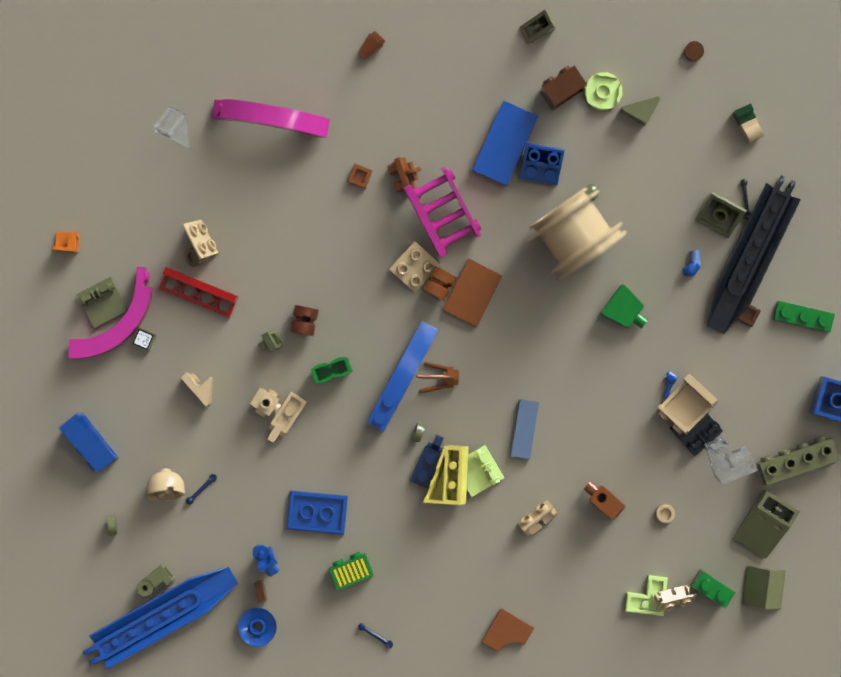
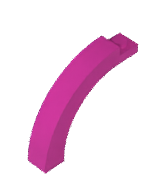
(271, 116)
(123, 329)

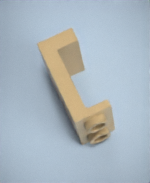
(687, 405)

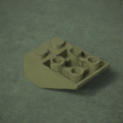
(766, 524)

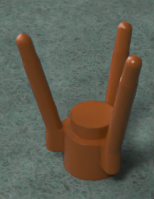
(449, 376)

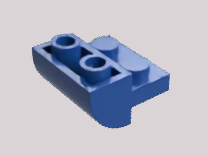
(542, 163)

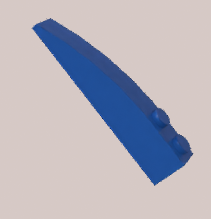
(402, 376)

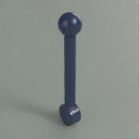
(212, 478)
(389, 644)

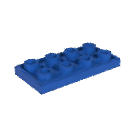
(505, 143)

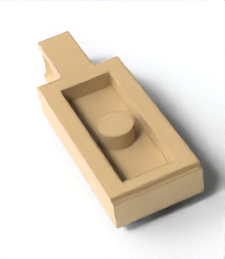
(286, 416)

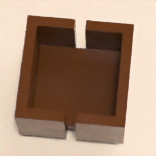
(563, 87)

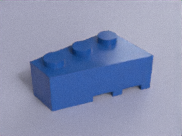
(88, 442)

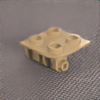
(200, 239)
(414, 266)

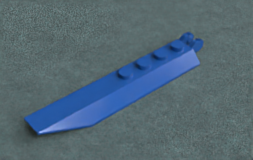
(160, 616)

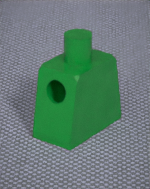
(624, 308)

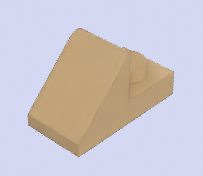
(203, 392)

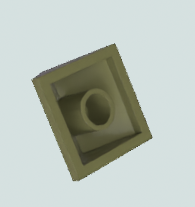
(720, 214)
(764, 587)

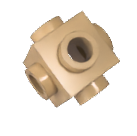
(260, 397)

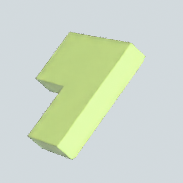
(646, 602)

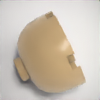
(165, 485)

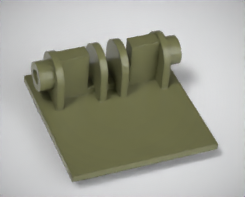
(102, 302)

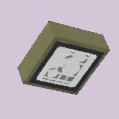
(143, 339)

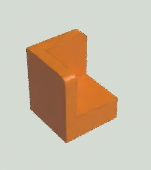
(66, 242)

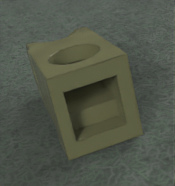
(149, 583)

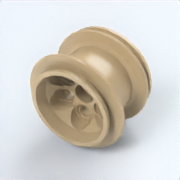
(575, 233)

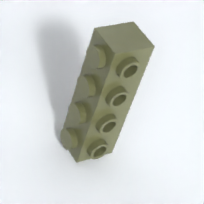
(797, 461)

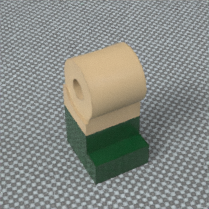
(748, 123)

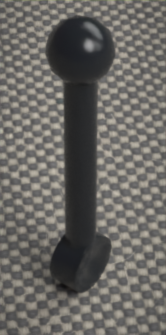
(743, 183)

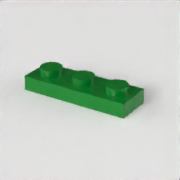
(804, 316)

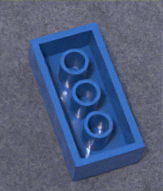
(827, 399)

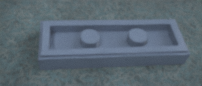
(524, 429)

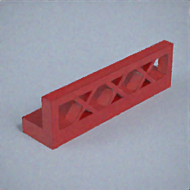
(200, 285)

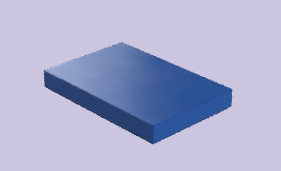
(317, 512)

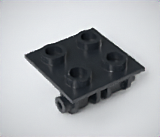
(701, 434)

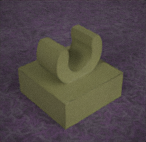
(271, 341)

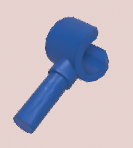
(671, 378)

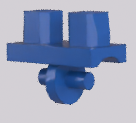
(265, 559)

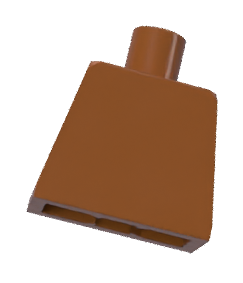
(611, 507)

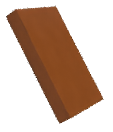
(472, 292)

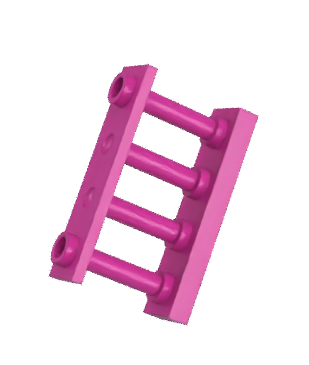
(424, 210)

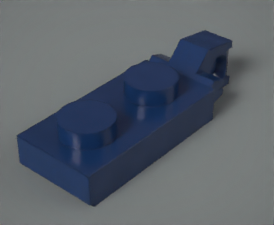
(427, 463)

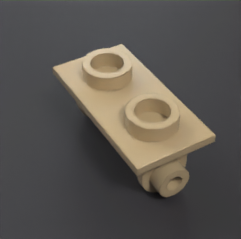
(530, 522)
(667, 601)

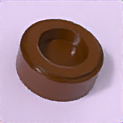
(694, 51)

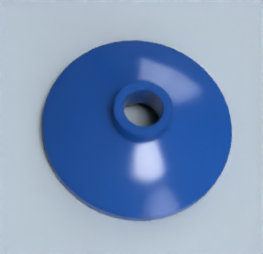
(248, 630)

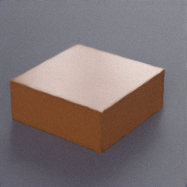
(360, 176)

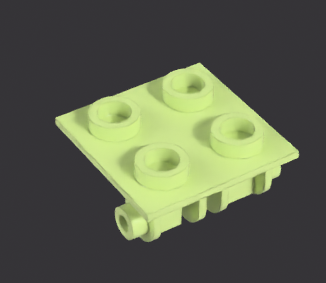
(482, 471)

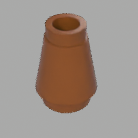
(371, 45)

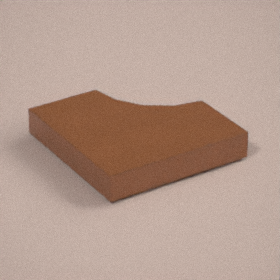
(507, 629)

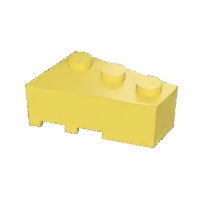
(450, 478)

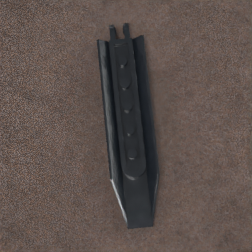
(752, 254)

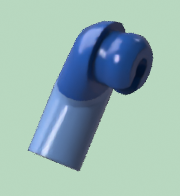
(695, 264)

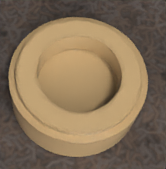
(665, 513)

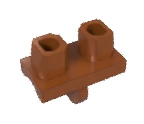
(407, 173)

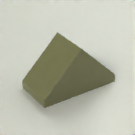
(538, 26)
(641, 110)

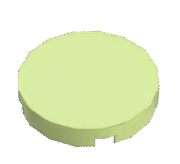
(603, 91)

